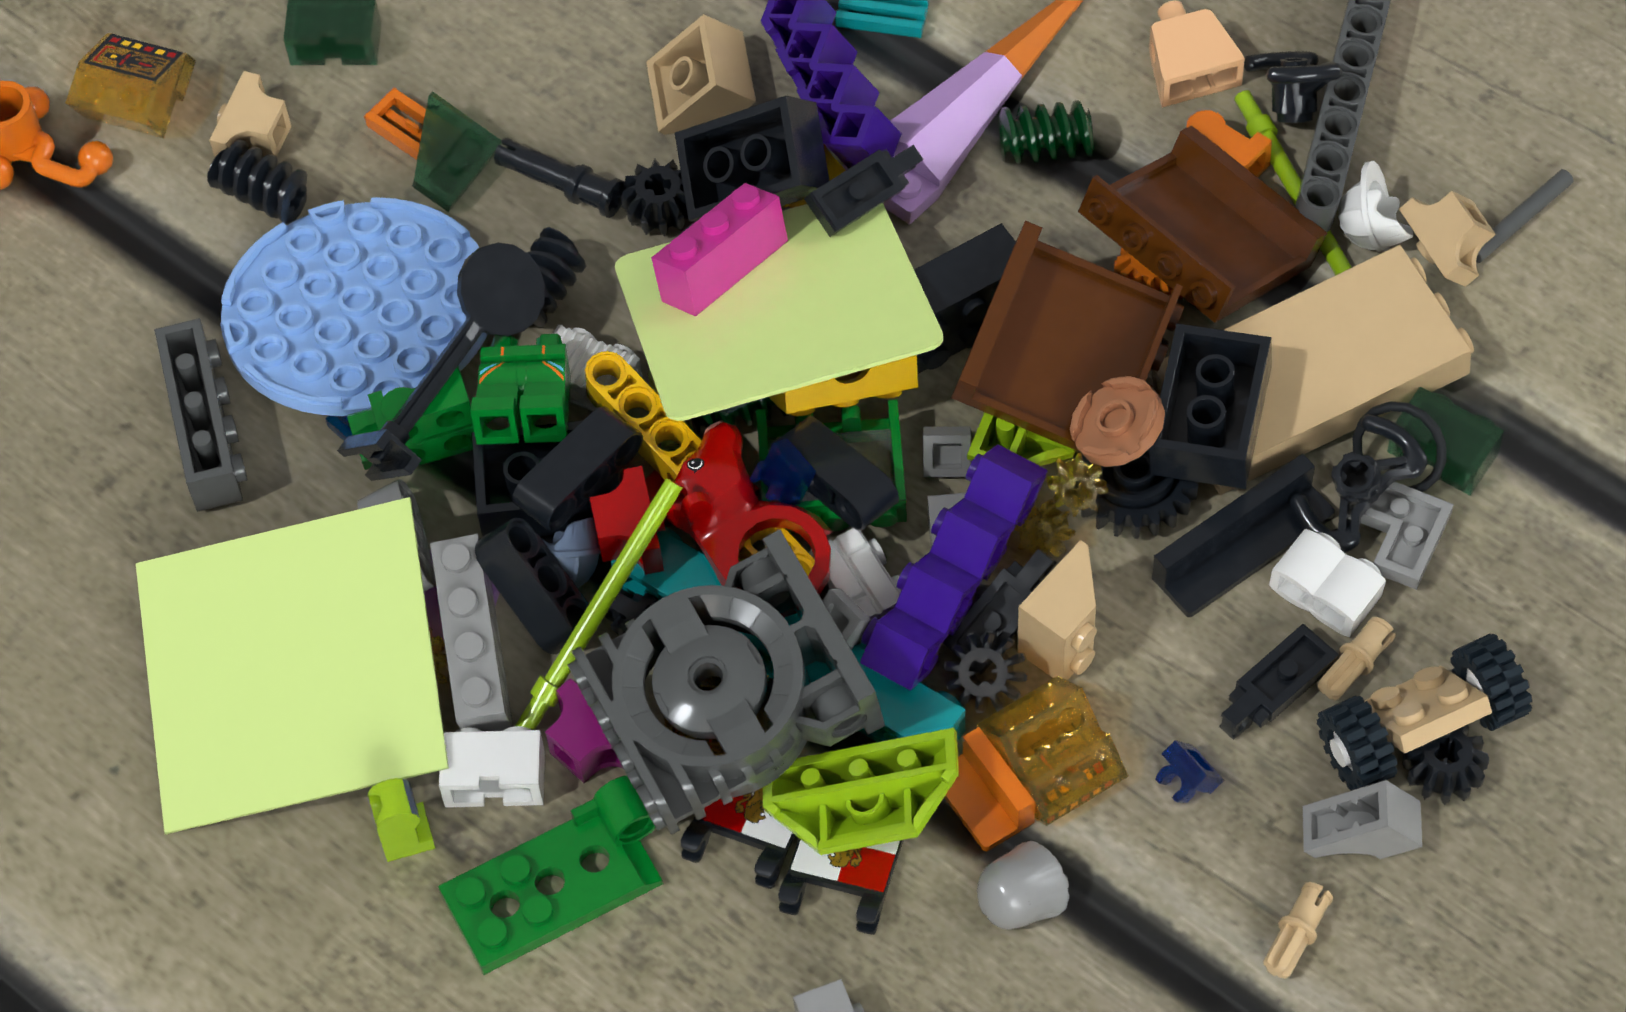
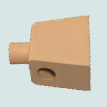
(1192, 55)

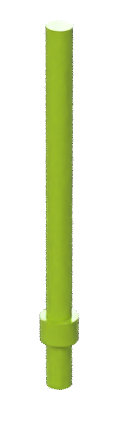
(1285, 170)
(545, 687)

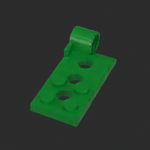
(605, 825)

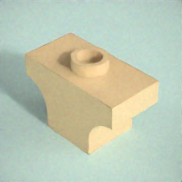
(251, 117)
(1449, 234)

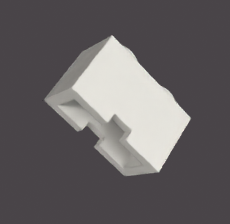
(493, 765)

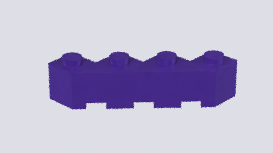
(824, 73)
(943, 582)

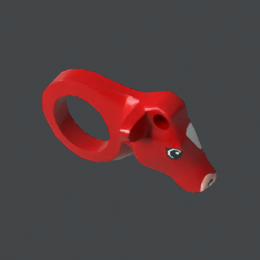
(724, 512)

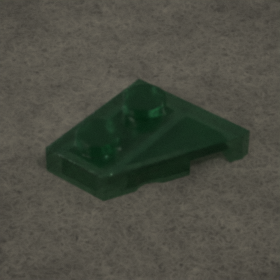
(450, 153)

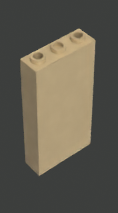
(1347, 349)

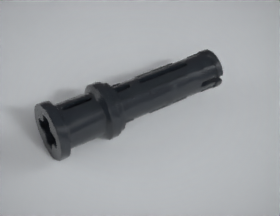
(576, 182)

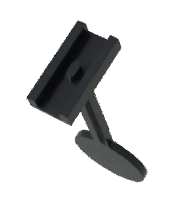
(499, 295)

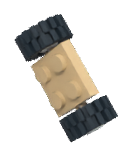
(1432, 704)

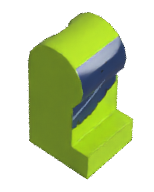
(399, 819)

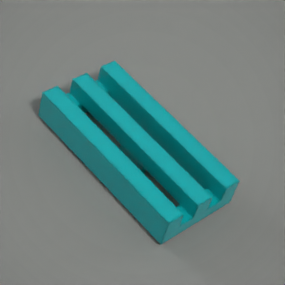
(882, 20)

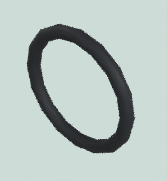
(1429, 423)

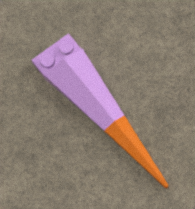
(958, 111)

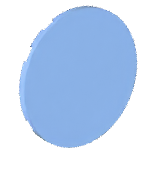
(346, 303)

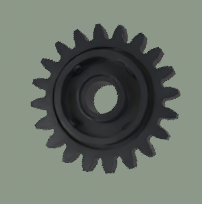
(1140, 500)

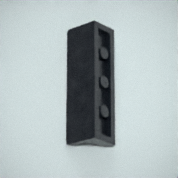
(1237, 539)

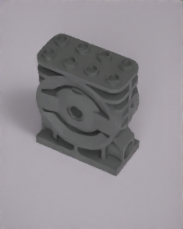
(699, 637)

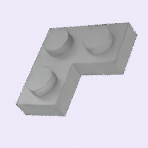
(1413, 530)

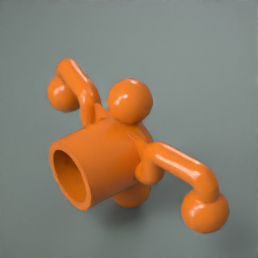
(24, 140)

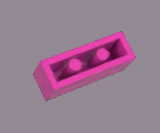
(719, 249)

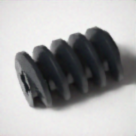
(259, 181)
(558, 264)

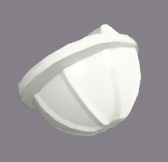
(1370, 214)

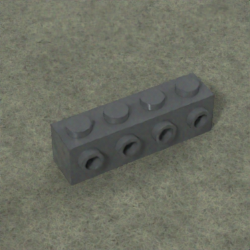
(199, 416)

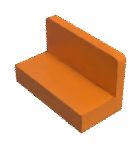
(988, 793)

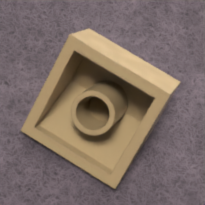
(700, 76)
(1059, 618)

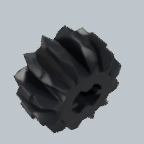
(655, 197)
(984, 654)
(1444, 777)

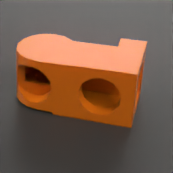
(1250, 153)

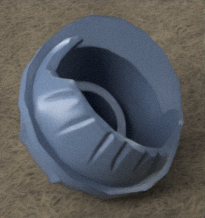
(577, 550)

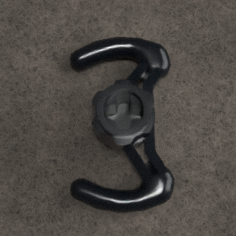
(1294, 81)
(1361, 482)

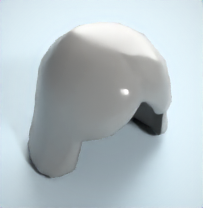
(1023, 887)

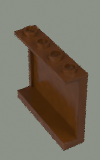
(1205, 225)
(1058, 334)

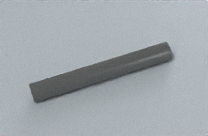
(1526, 212)

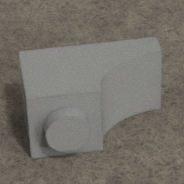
(1365, 821)

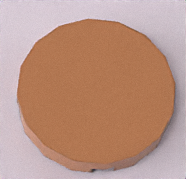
(1117, 421)

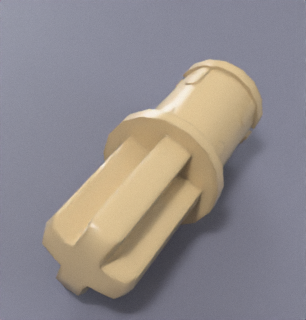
(1356, 657)
(1297, 930)

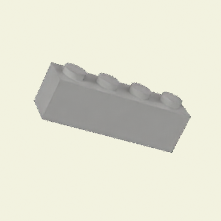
(471, 636)

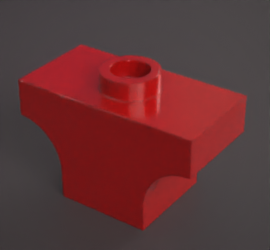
(619, 514)

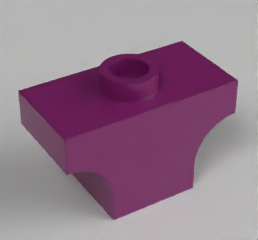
(577, 736)

